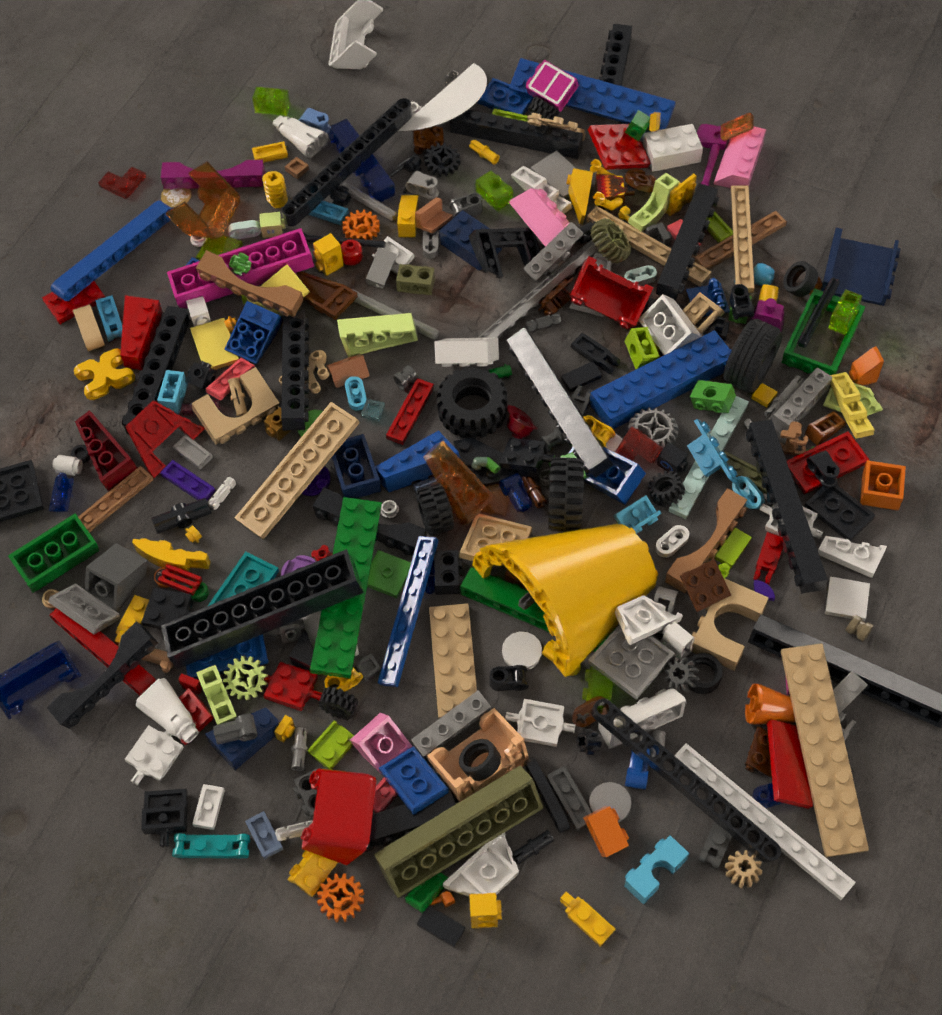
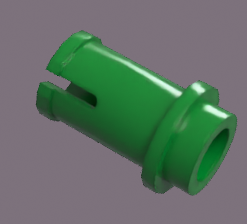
(504, 371)

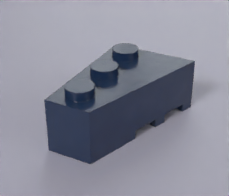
(238, 751)

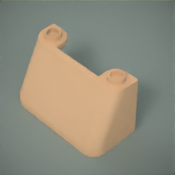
(504, 738)

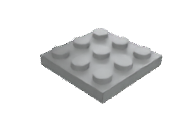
(632, 665)

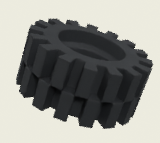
(543, 108)
(669, 496)
(338, 703)

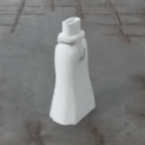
(304, 137)
(165, 708)

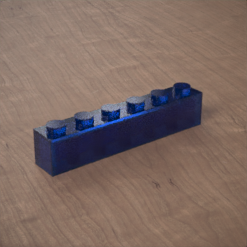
(370, 172)

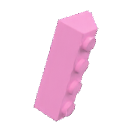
(740, 158)
(540, 214)

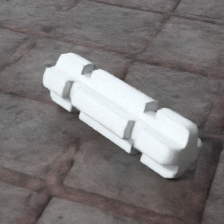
(222, 493)
(291, 831)

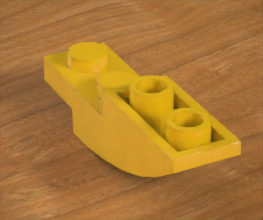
(162, 553)

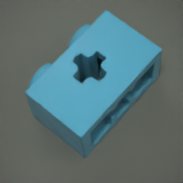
(173, 390)

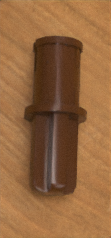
(534, 492)

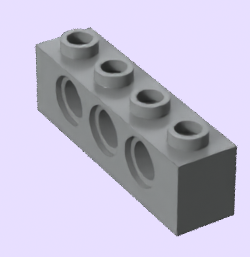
(802, 400)
(451, 724)

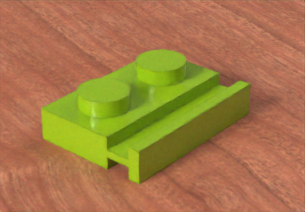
(331, 745)

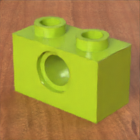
(641, 347)

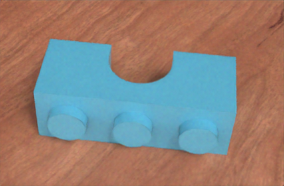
(667, 855)

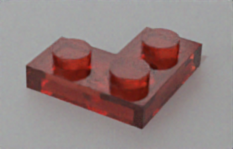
(124, 185)
(638, 443)

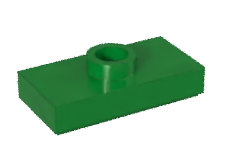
(425, 893)

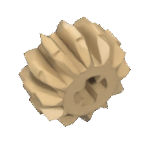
(752, 869)

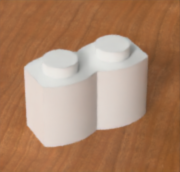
(677, 640)

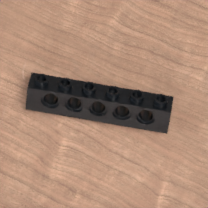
(617, 54)

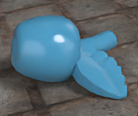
(763, 274)

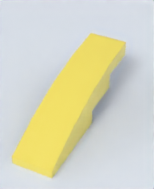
(851, 406)

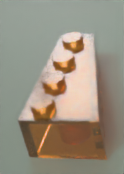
(464, 490)

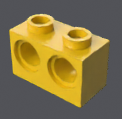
(485, 910)

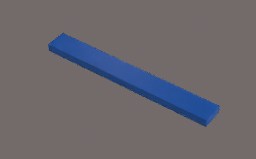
(408, 611)

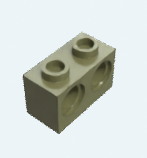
(415, 279)

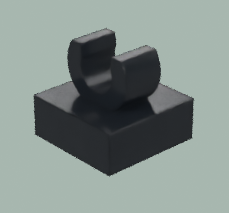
(720, 327)

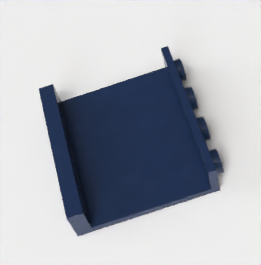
(861, 268)

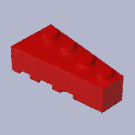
(139, 328)

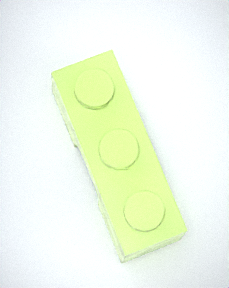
(216, 695)

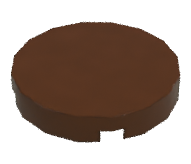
(638, 180)

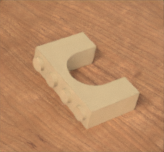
(222, 427)
(710, 641)

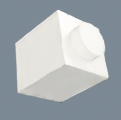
(198, 311)

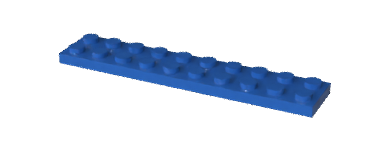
(602, 97)

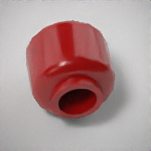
(351, 253)

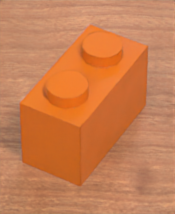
(606, 831)

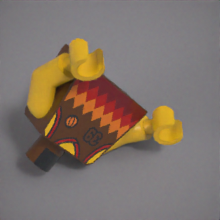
(609, 188)

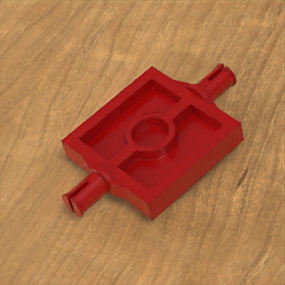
(291, 686)

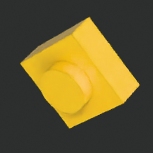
(285, 729)

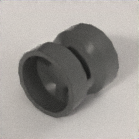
(406, 377)

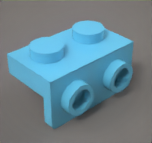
(638, 514)

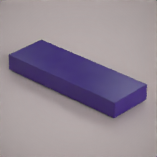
(187, 481)

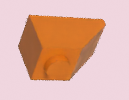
(867, 367)

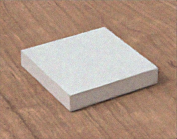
(847, 598)

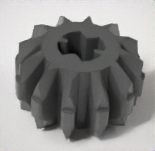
(675, 681)

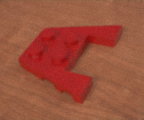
(154, 426)

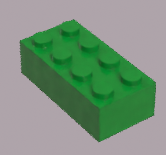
(54, 553)

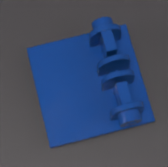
(713, 292)

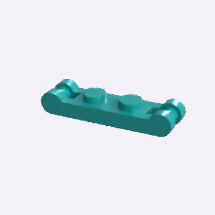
(211, 846)

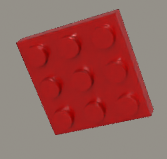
(617, 148)

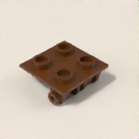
(426, 137)
(556, 298)
(705, 585)
(759, 753)

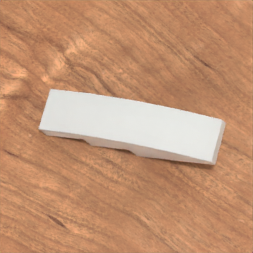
(529, 179)

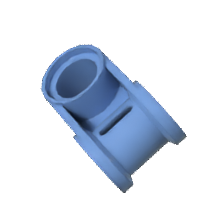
(316, 120)

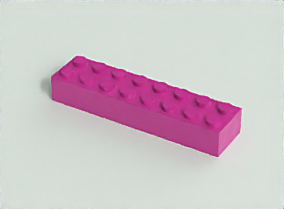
(266, 260)

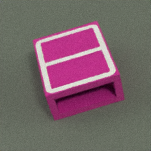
(552, 85)

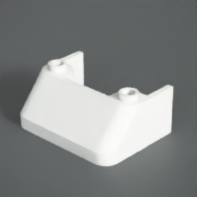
(349, 36)

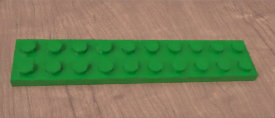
(341, 623)

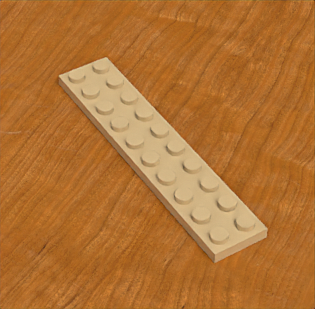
(824, 751)

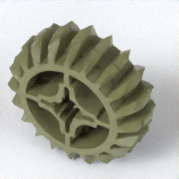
(610, 240)

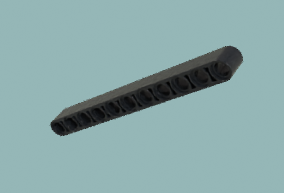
(347, 162)
(695, 781)

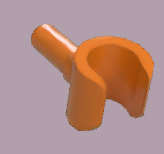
(446, 897)

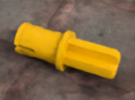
(484, 151)

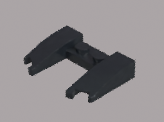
(486, 240)

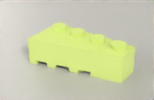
(376, 332)

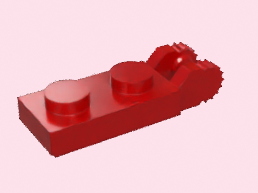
(769, 556)

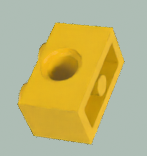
(328, 254)

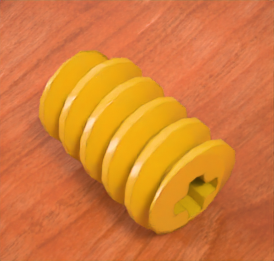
(275, 189)

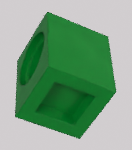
(638, 125)

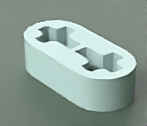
(244, 229)
(640, 275)

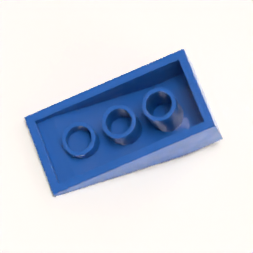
(619, 480)

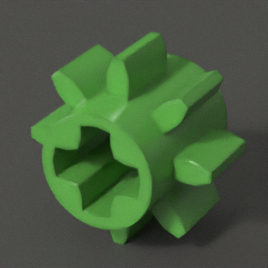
(240, 264)

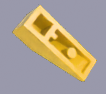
(579, 190)
(406, 216)

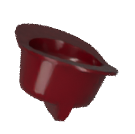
(519, 422)

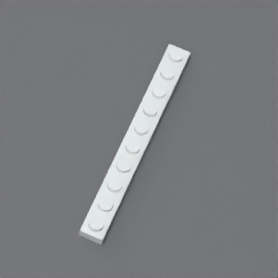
(790, 843)

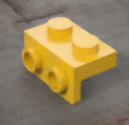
(311, 872)

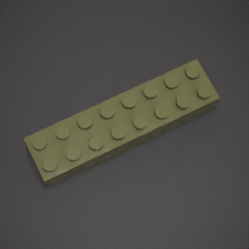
(458, 831)

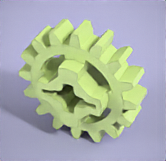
(250, 685)

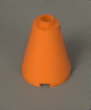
(768, 705)

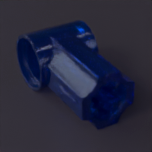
(514, 489)

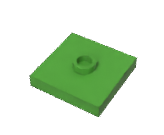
(388, 574)

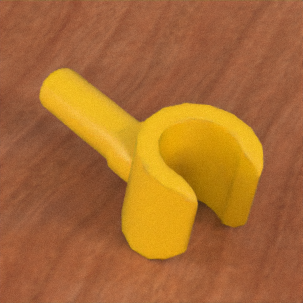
(624, 212)

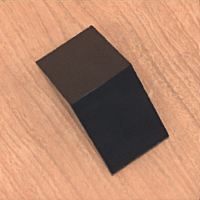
(302, 653)

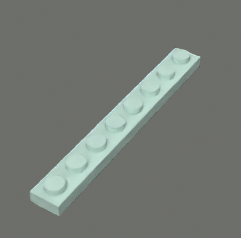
(695, 479)

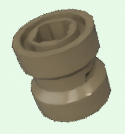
(859, 628)

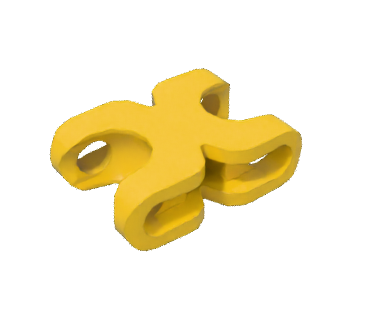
(104, 374)

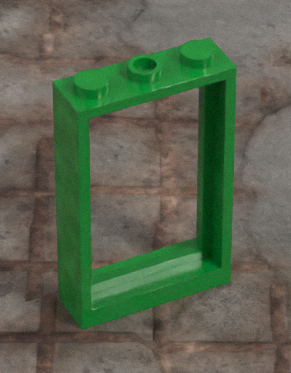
(806, 364)

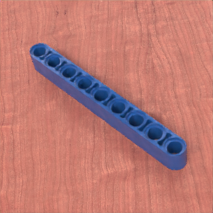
(111, 251)

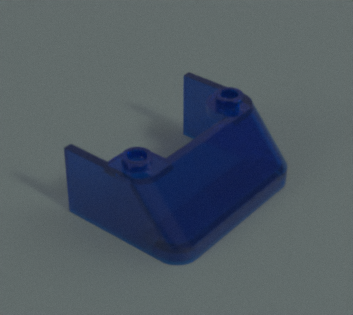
(34, 676)

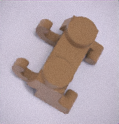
(793, 441)

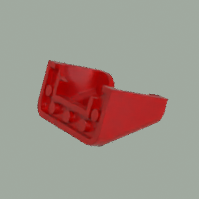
(610, 294)
(340, 815)

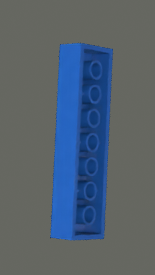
(660, 380)

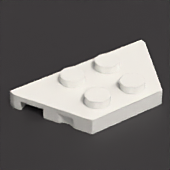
(643, 618)
(486, 870)

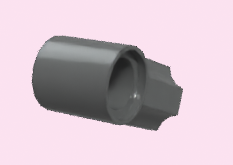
(241, 729)

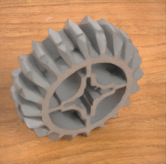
(664, 426)

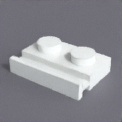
(403, 255)

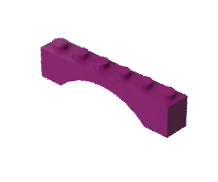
(247, 174)

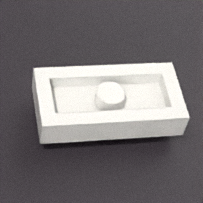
(208, 807)

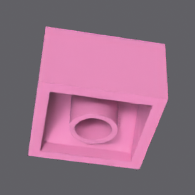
(380, 741)

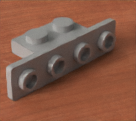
(554, 252)

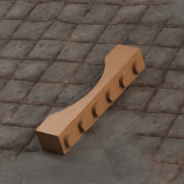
(282, 298)
(728, 510)

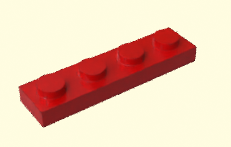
(410, 411)

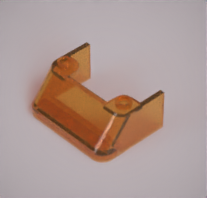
(219, 200)

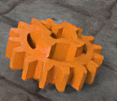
(361, 225)
(349, 898)

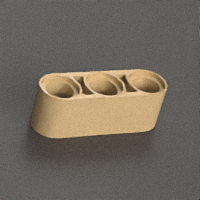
(88, 328)

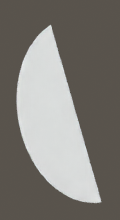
(451, 101)

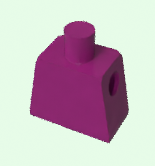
(770, 313)

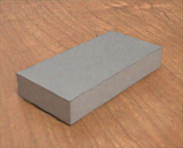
(192, 452)

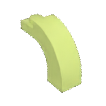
(656, 205)

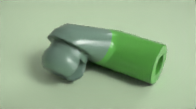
(479, 462)

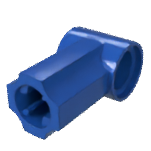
(637, 772)

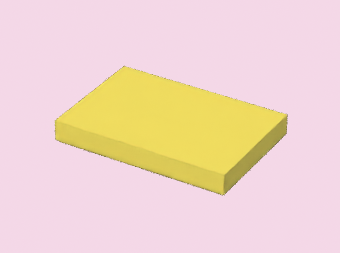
(283, 277)
(211, 342)

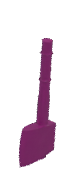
(710, 138)

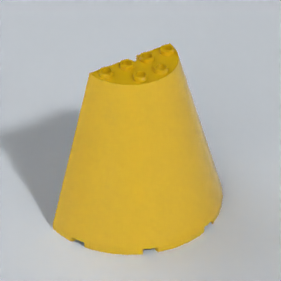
(577, 582)

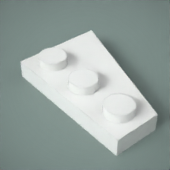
(855, 556)

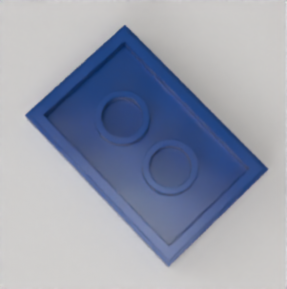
(498, 96)
(413, 780)

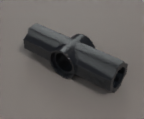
(181, 515)

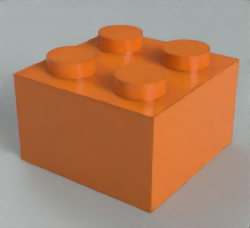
(882, 485)

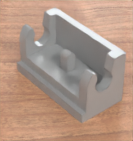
(380, 268)

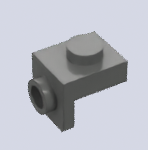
(660, 233)

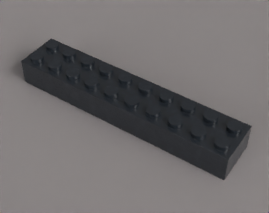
(261, 609)

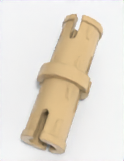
(240, 408)

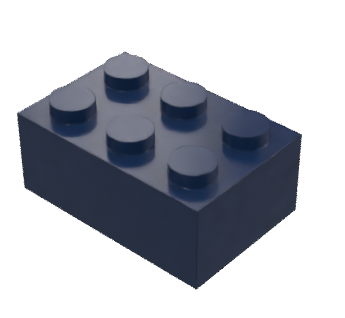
(456, 237)
(355, 468)

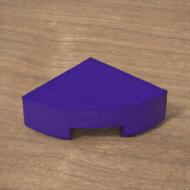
(764, 589)

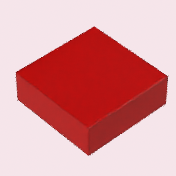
(189, 682)

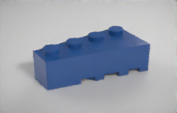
(409, 464)

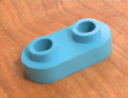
(357, 394)
(750, 492)

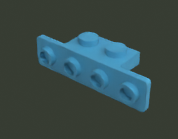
(708, 455)

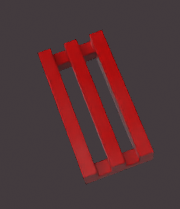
(166, 573)

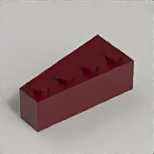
(107, 455)

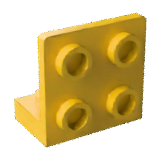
(681, 195)

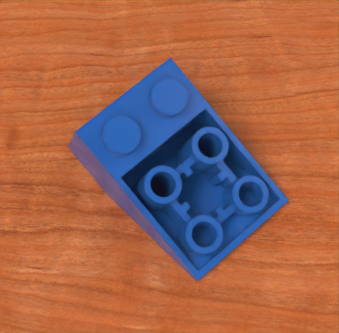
(253, 332)

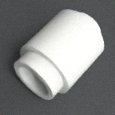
(67, 464)

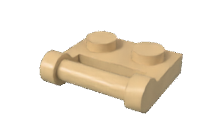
(698, 308)

